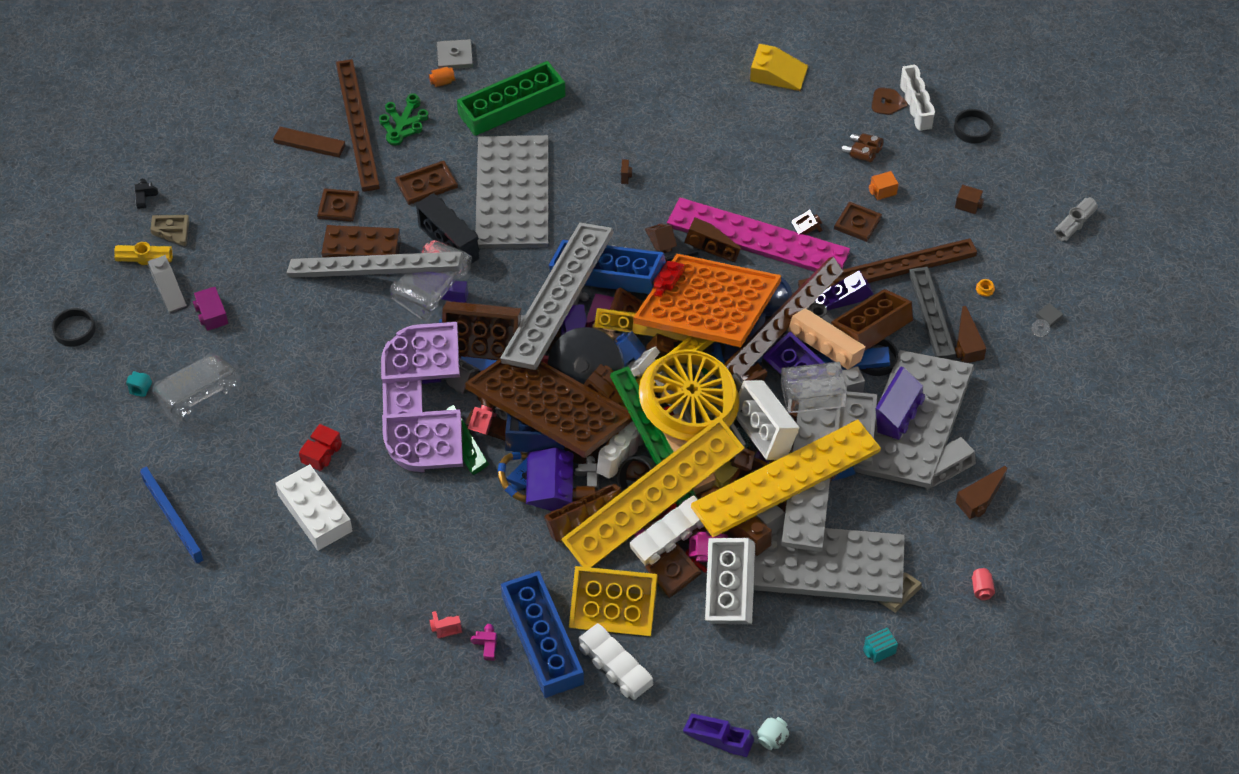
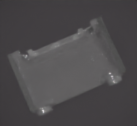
(423, 290)
(195, 384)

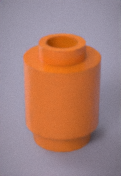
(442, 76)

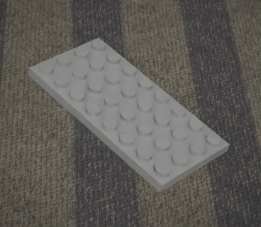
(512, 191)
(918, 450)
(849, 566)

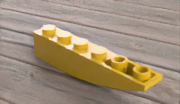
(624, 322)

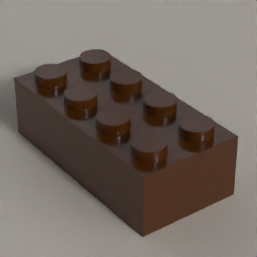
(360, 241)
(875, 318)

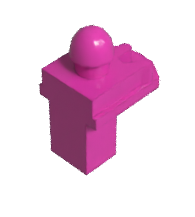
(488, 639)

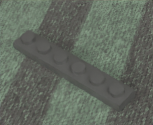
(932, 313)

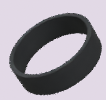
(973, 113)
(69, 313)
(884, 371)
(621, 476)

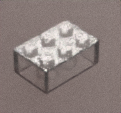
(813, 387)

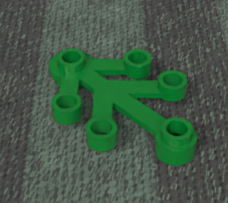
(395, 136)

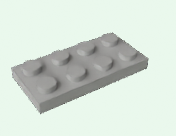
(860, 407)

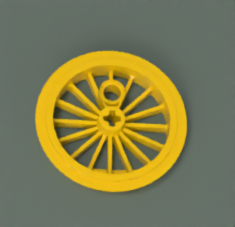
(688, 392)

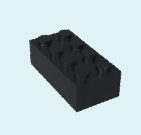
(444, 226)

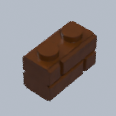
(602, 383)

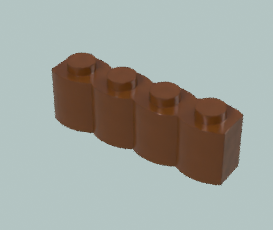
(566, 519)

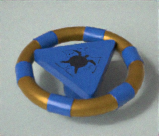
(517, 478)

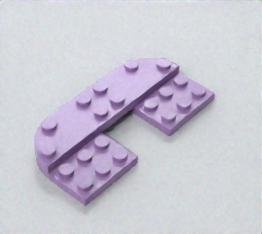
(412, 436)

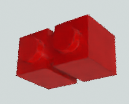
(319, 452)

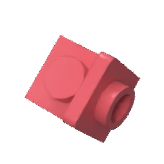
(481, 419)
(445, 627)

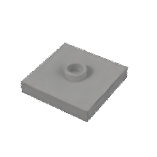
(455, 54)

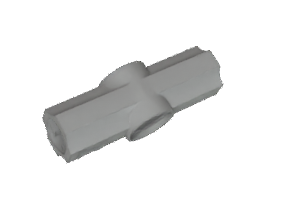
(1075, 219)

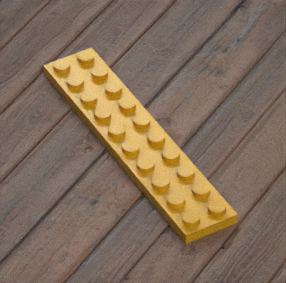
(785, 478)
(653, 494)

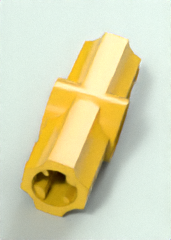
(142, 253)

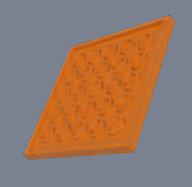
(710, 301)

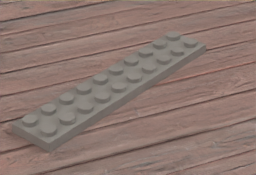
(557, 296)
(807, 510)

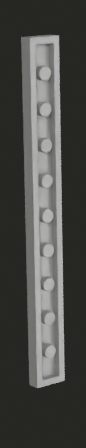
(375, 264)

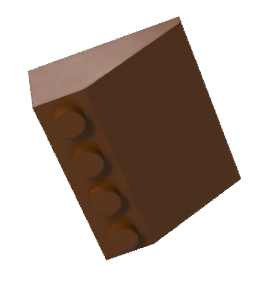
(482, 329)

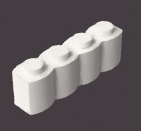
(917, 97)
(619, 449)
(666, 533)
(615, 661)

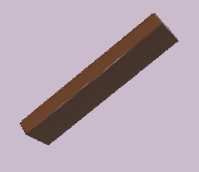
(309, 142)

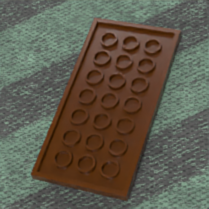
(552, 404)

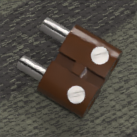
(865, 147)

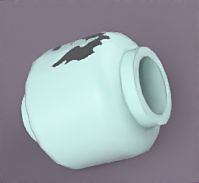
(773, 733)

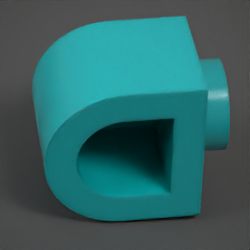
(139, 384)

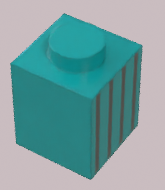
(880, 645)

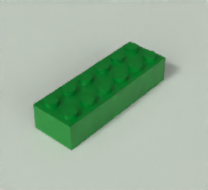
(511, 98)

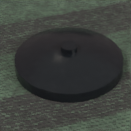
(582, 351)

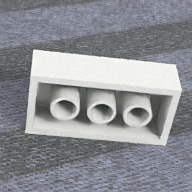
(766, 420)
(314, 507)
(730, 581)

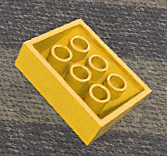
(614, 600)

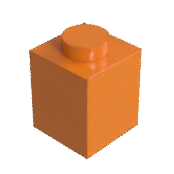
(883, 185)

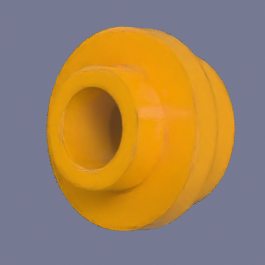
(985, 283)

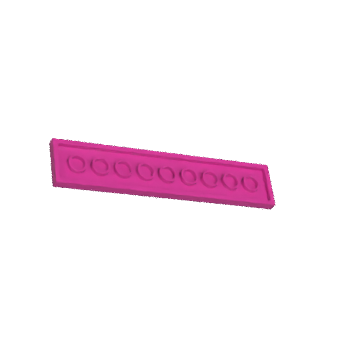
(759, 236)

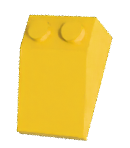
(777, 68)

